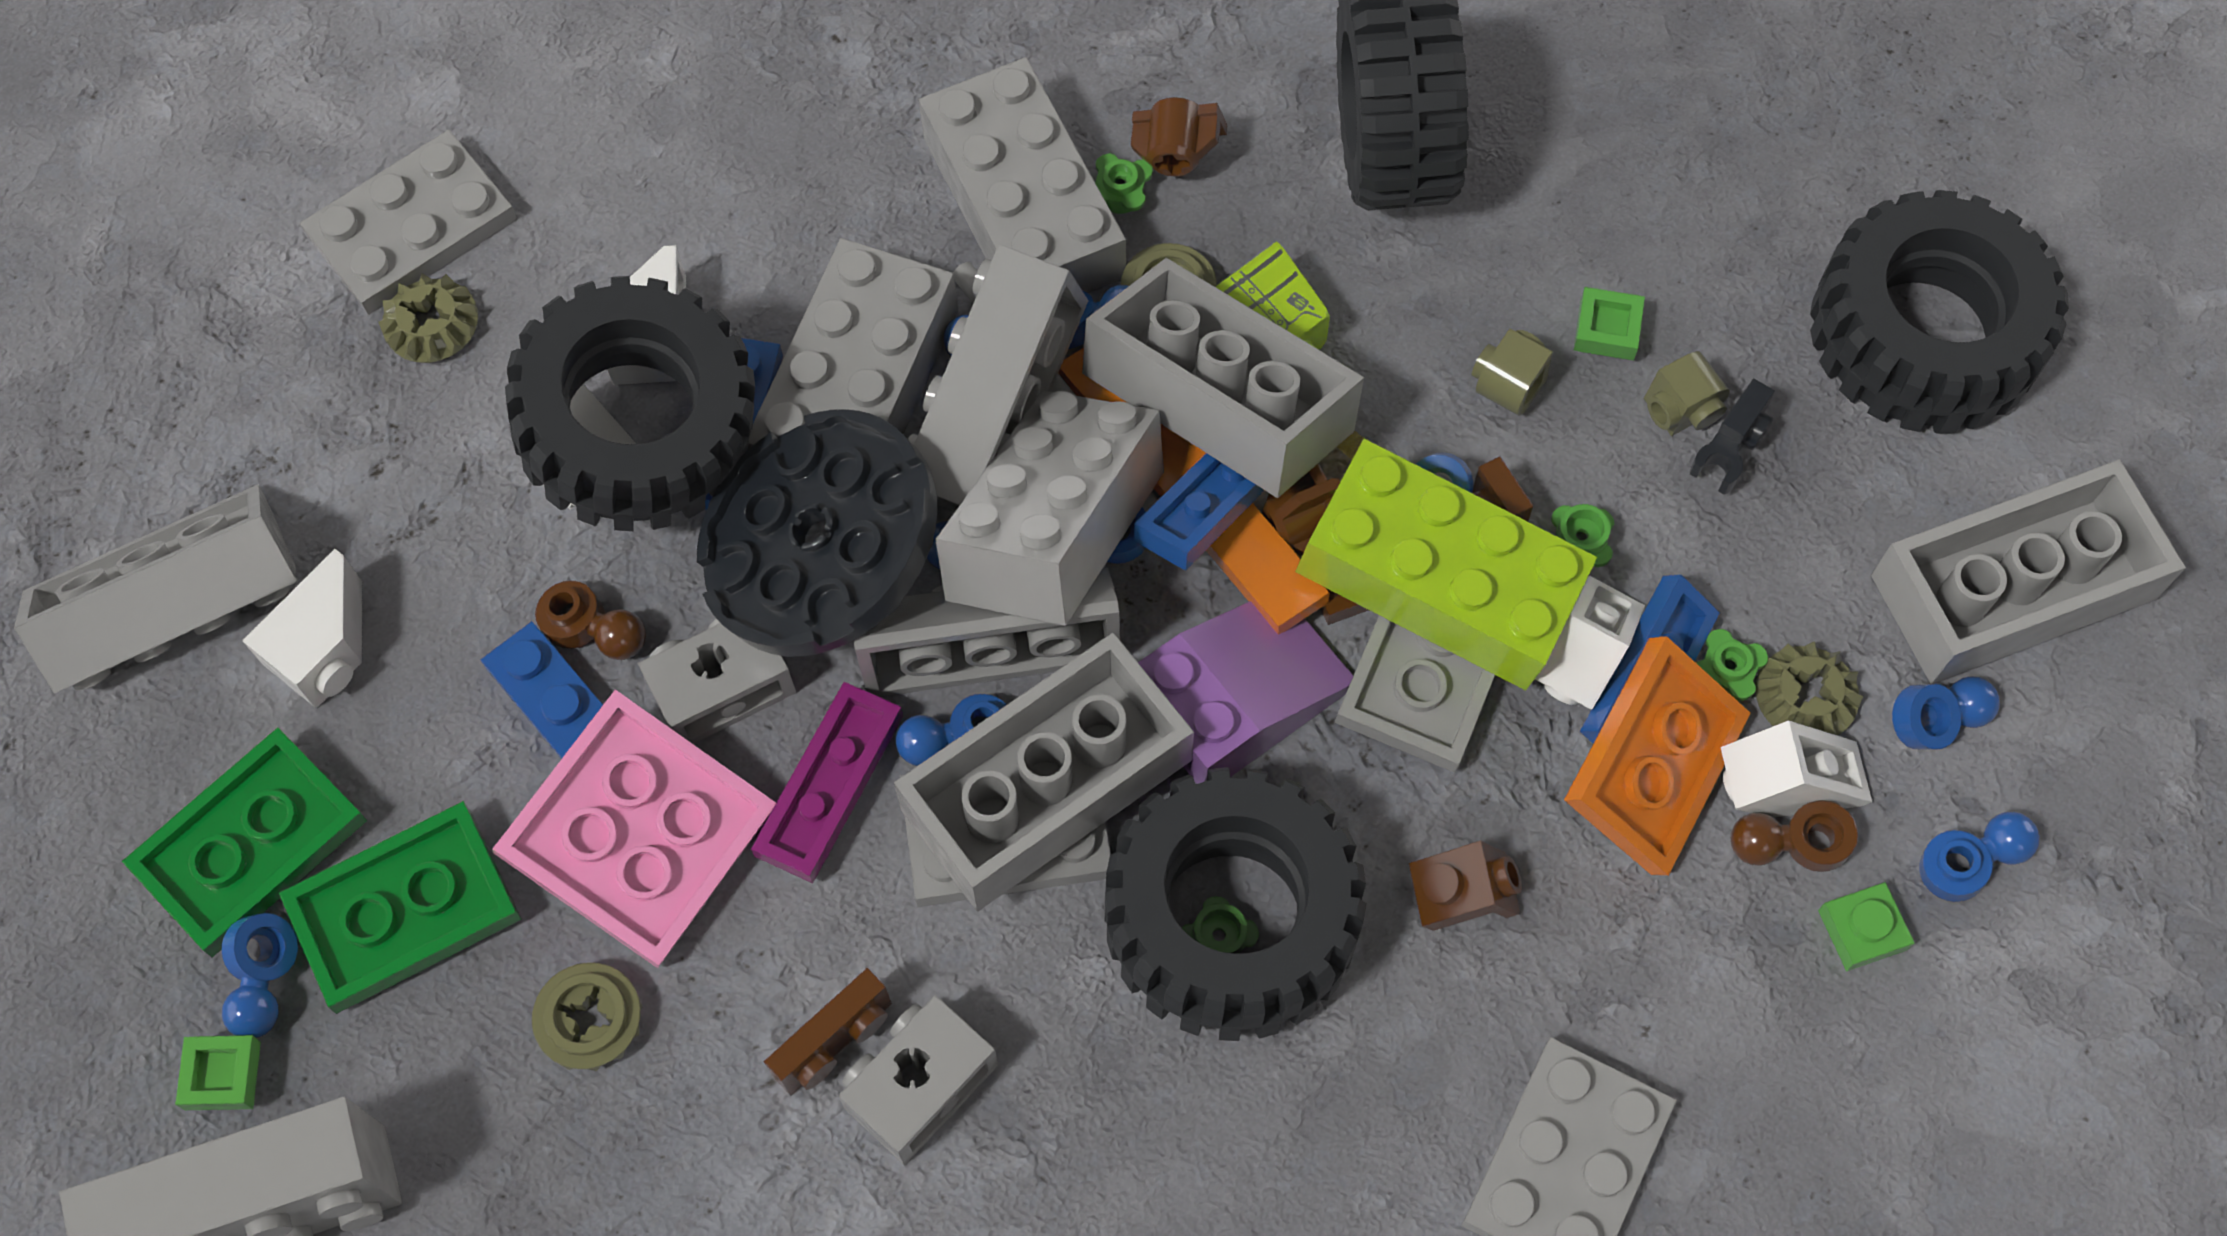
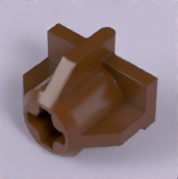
(1176, 134)
(1300, 508)

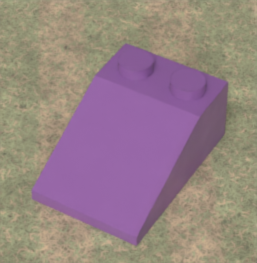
(1244, 685)

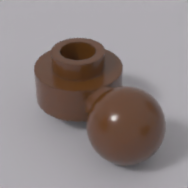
(616, 633)
(1761, 839)

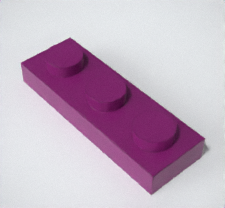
(827, 782)

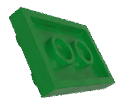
(244, 840)
(399, 907)

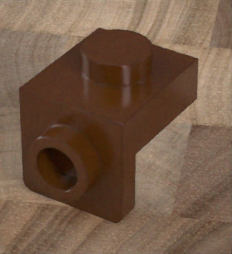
(1465, 885)

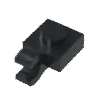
(1742, 426)

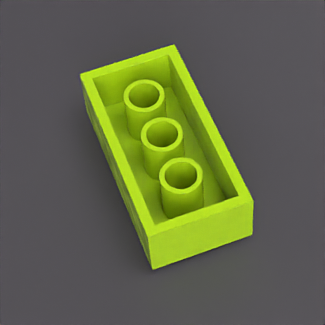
(1446, 565)

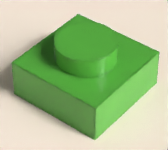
(1609, 323)
(1866, 926)
(218, 1073)

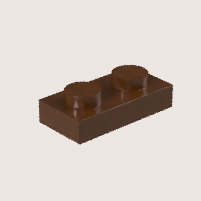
(810, 1051)

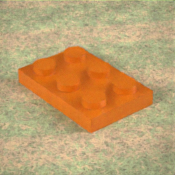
(1657, 756)

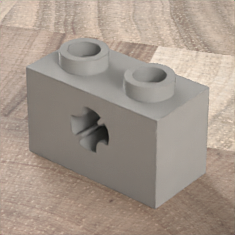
(701, 705)
(955, 1065)

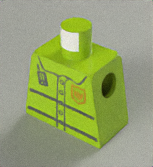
(1280, 293)

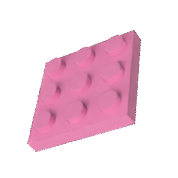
(635, 828)

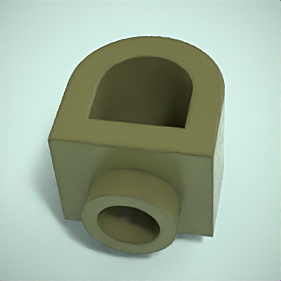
(1513, 370)
(1686, 394)

